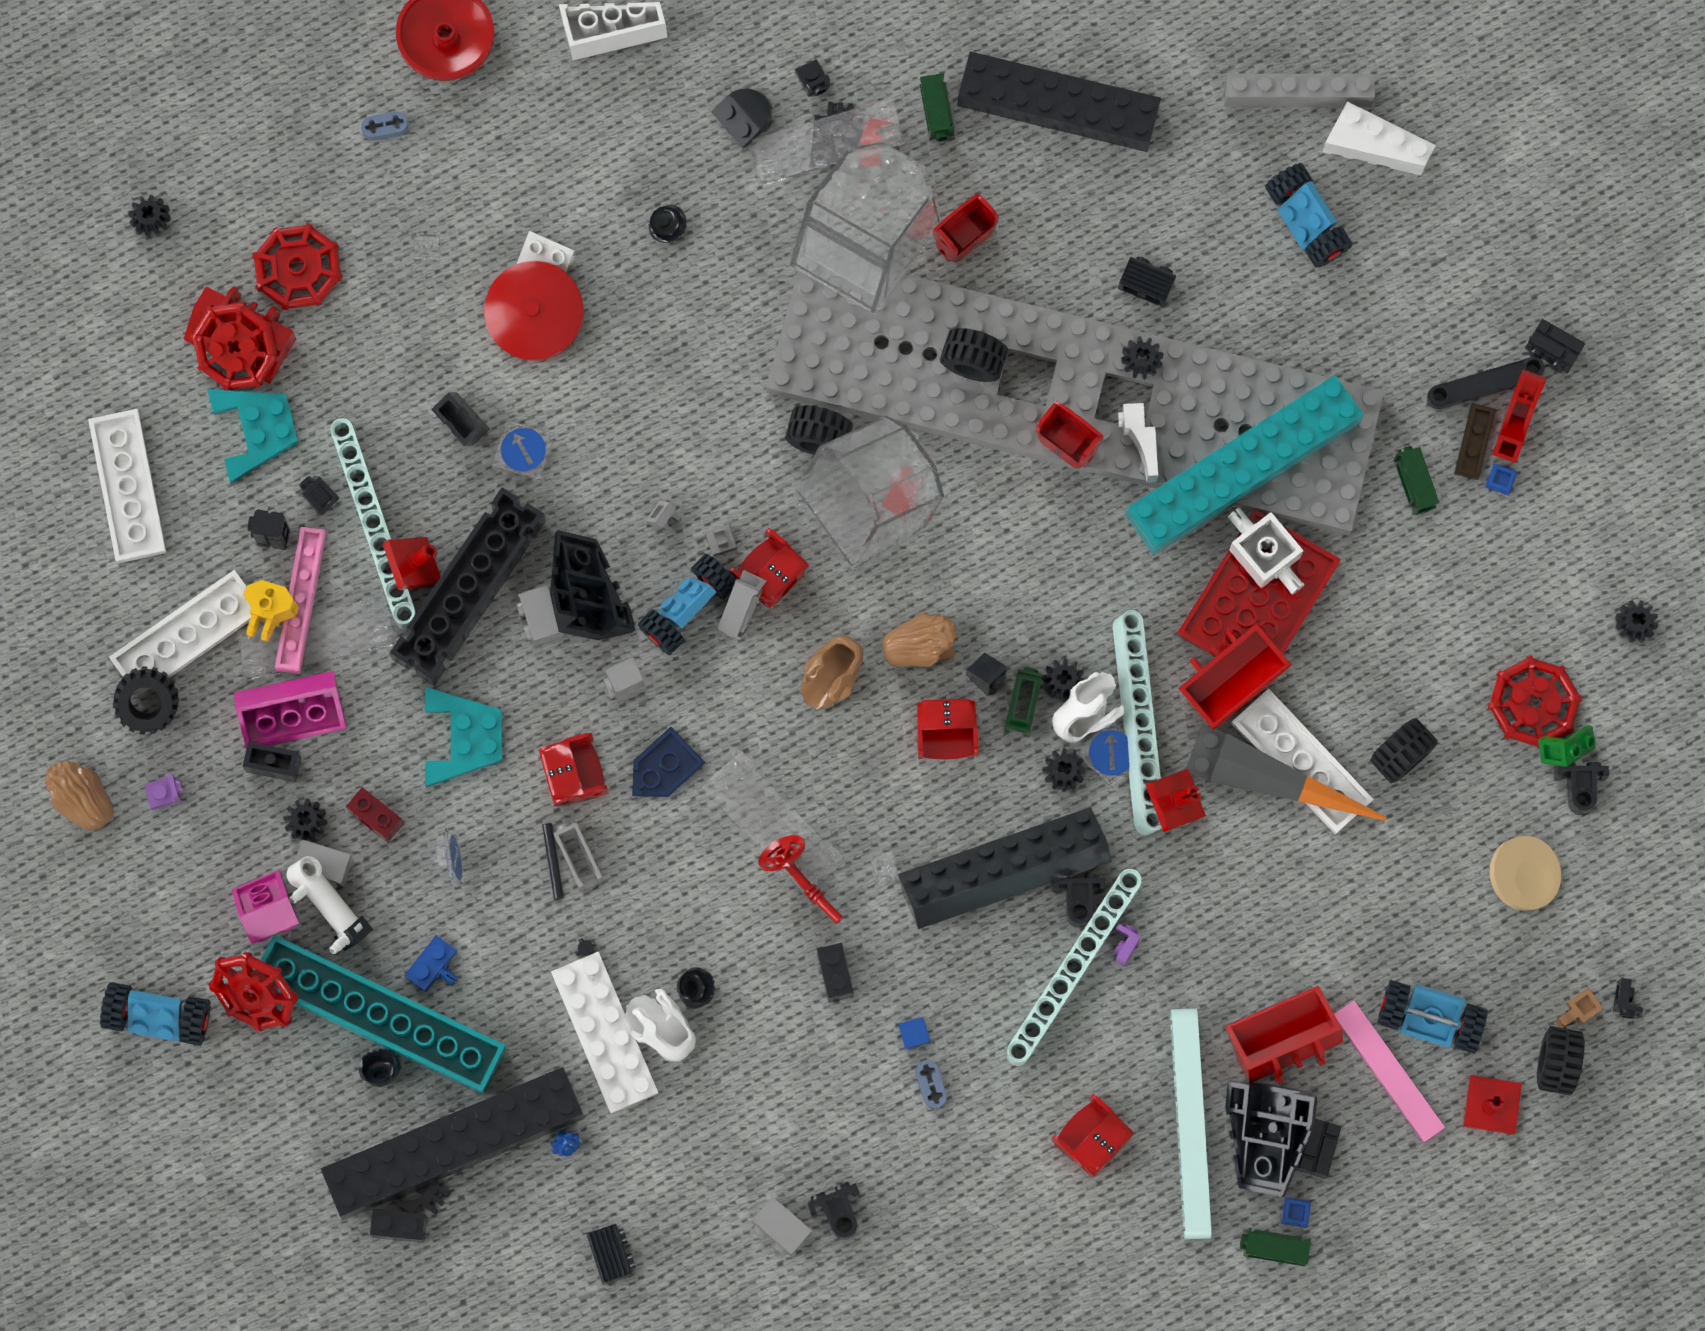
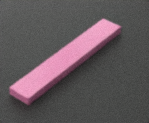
(303, 590)
(1389, 1072)

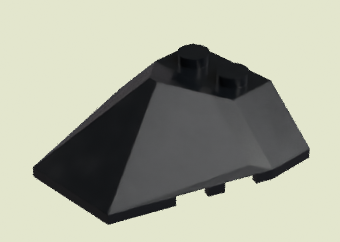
(582, 592)
(1268, 1133)

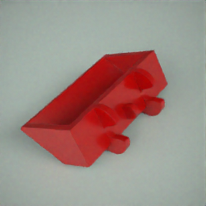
(283, 336)
(1234, 674)
(1285, 1035)

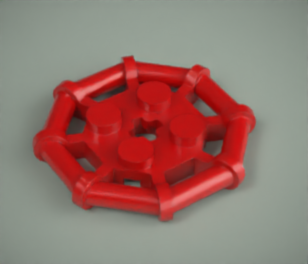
(292, 279)
(221, 346)
(1539, 688)
(264, 998)

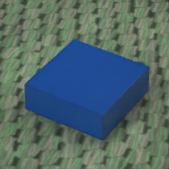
(1501, 479)
(914, 1033)
(1296, 1212)

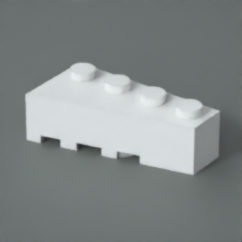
(611, 27)
(1377, 141)

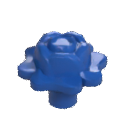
(565, 1143)

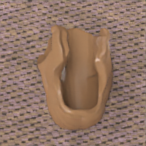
(920, 641)
(831, 672)
(79, 795)

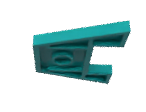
(265, 425)
(474, 736)

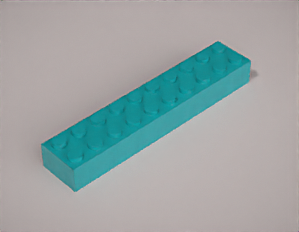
(1244, 465)
(387, 1017)

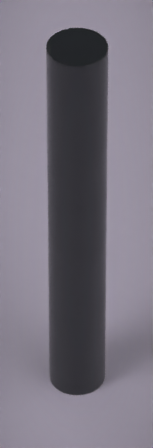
(552, 861)

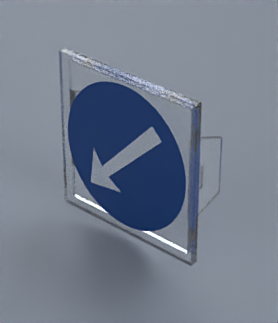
(523, 449)
(1108, 754)
(449, 856)

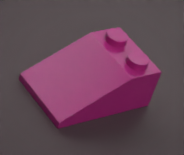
(264, 907)

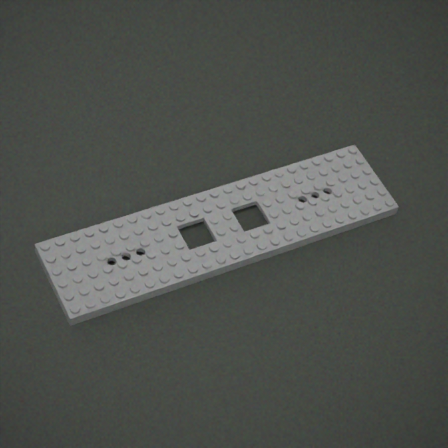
(832, 362)

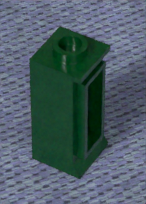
(936, 107)
(1416, 479)
(1030, 675)
(1275, 1247)

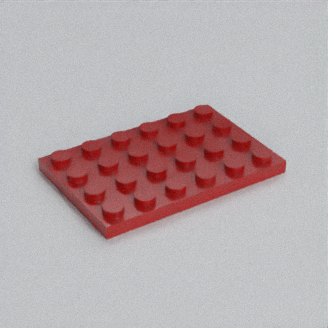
(1239, 602)

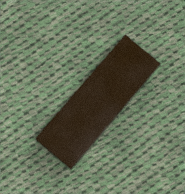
(1474, 441)

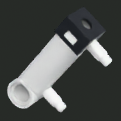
(312, 883)

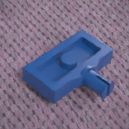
(433, 965)

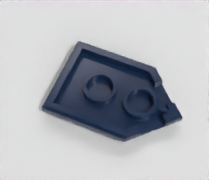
(664, 766)

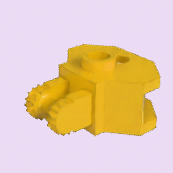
(270, 605)

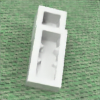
(1143, 437)

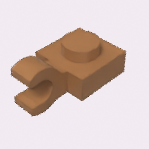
(1581, 1008)

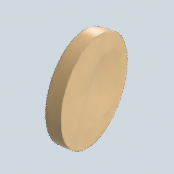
(1525, 873)

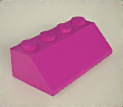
(290, 710)

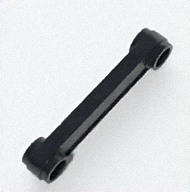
(1481, 383)

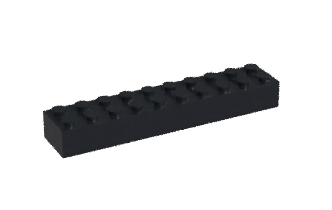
(452, 1143)

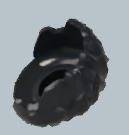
(667, 224)
(696, 987)
(379, 1067)

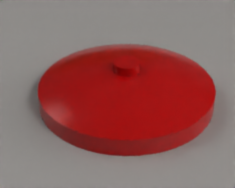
(444, 37)
(534, 310)

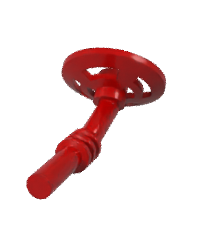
(786, 861)

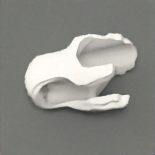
(1086, 708)
(660, 1026)

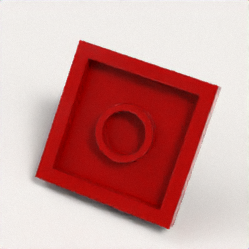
(412, 562)
(1176, 800)
(1492, 1105)

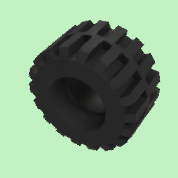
(974, 354)
(815, 426)
(146, 679)
(1403, 750)
(1560, 1060)

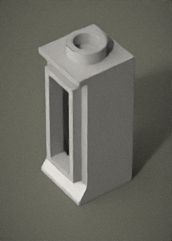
(741, 605)
(568, 832)

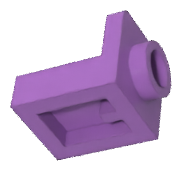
(164, 791)
(1126, 948)

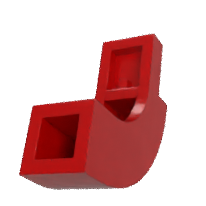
(1518, 416)

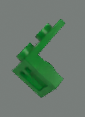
(1567, 751)

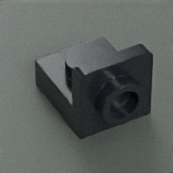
(813, 78)
(317, 494)
(1624, 995)

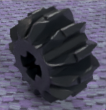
(151, 224)
(1142, 349)
(1631, 613)
(1054, 675)
(1061, 778)
(314, 815)

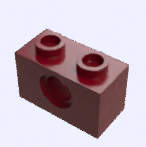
(374, 815)

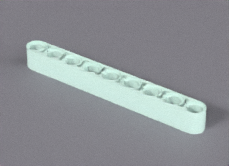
(368, 513)
(1143, 711)
(1080, 956)
(1191, 1124)

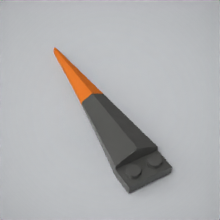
(1236, 764)

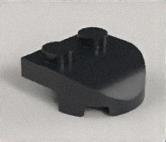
(744, 115)

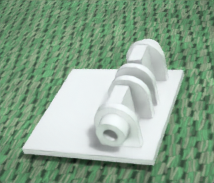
(545, 250)

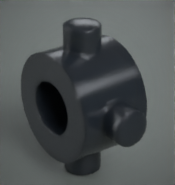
(585, 948)

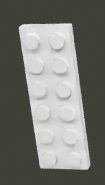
(127, 486)
(188, 631)
(1278, 733)
(604, 1032)

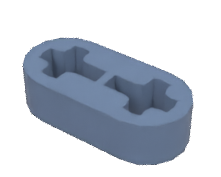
(383, 120)
(936, 1082)

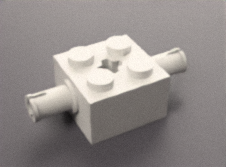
(1265, 566)

